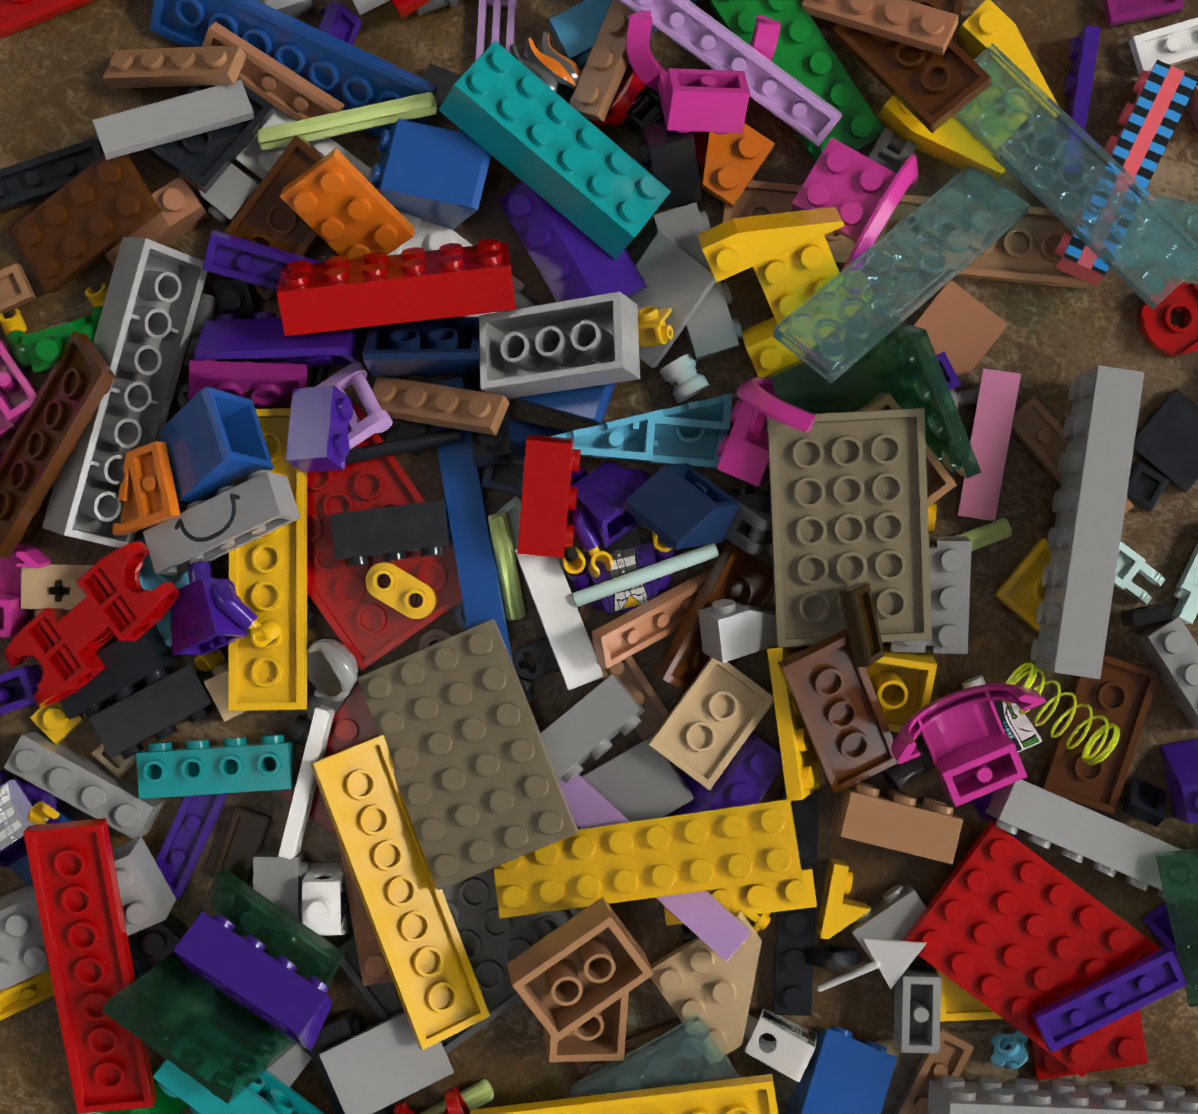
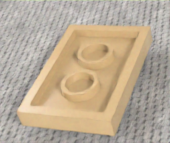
(711, 722)

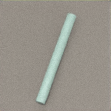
(645, 574)

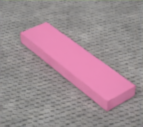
(990, 443)

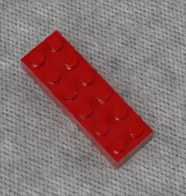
(395, 287)

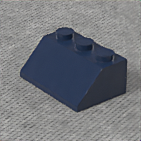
(424, 348)

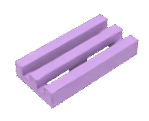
(482, 17)

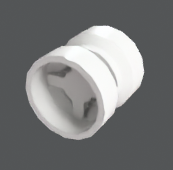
(684, 378)

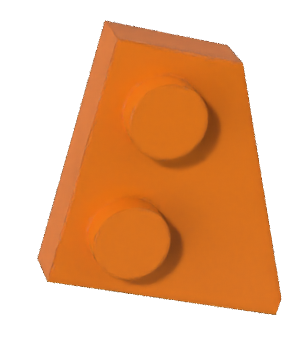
(733, 162)
(146, 489)

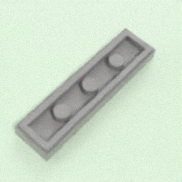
(173, 119)

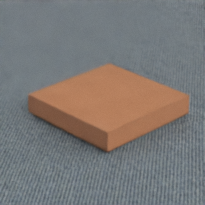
(960, 328)

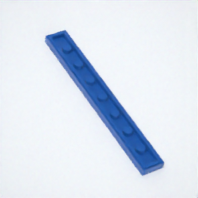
(471, 530)

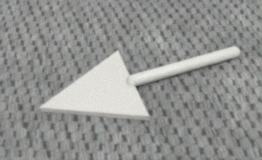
(890, 957)

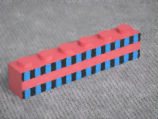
(1137, 148)

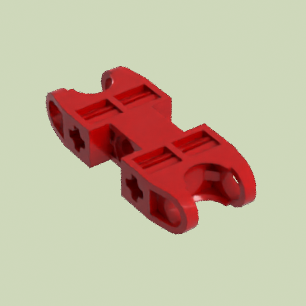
(112, 607)

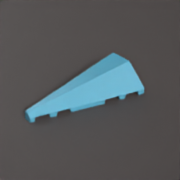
(663, 436)

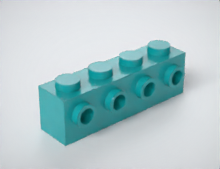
(216, 768)

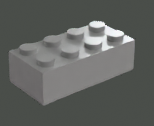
(560, 346)

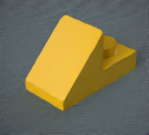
(835, 910)

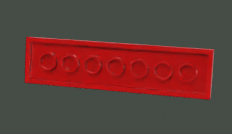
(88, 962)

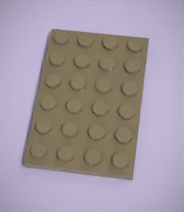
(849, 513)
(467, 755)

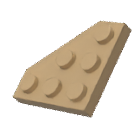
(704, 984)

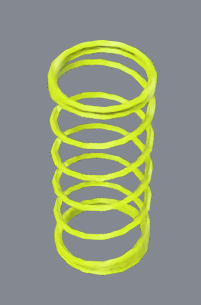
(1016, 677)

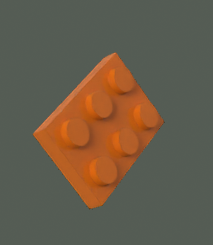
(346, 209)

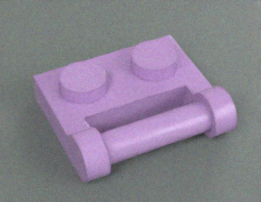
(377, 420)

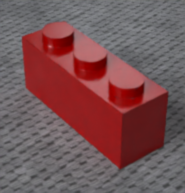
(548, 496)

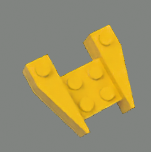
(952, 141)
(789, 262)

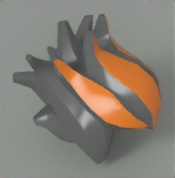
(550, 66)

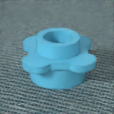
(1013, 1057)

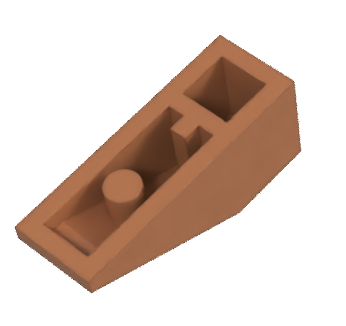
(179, 213)

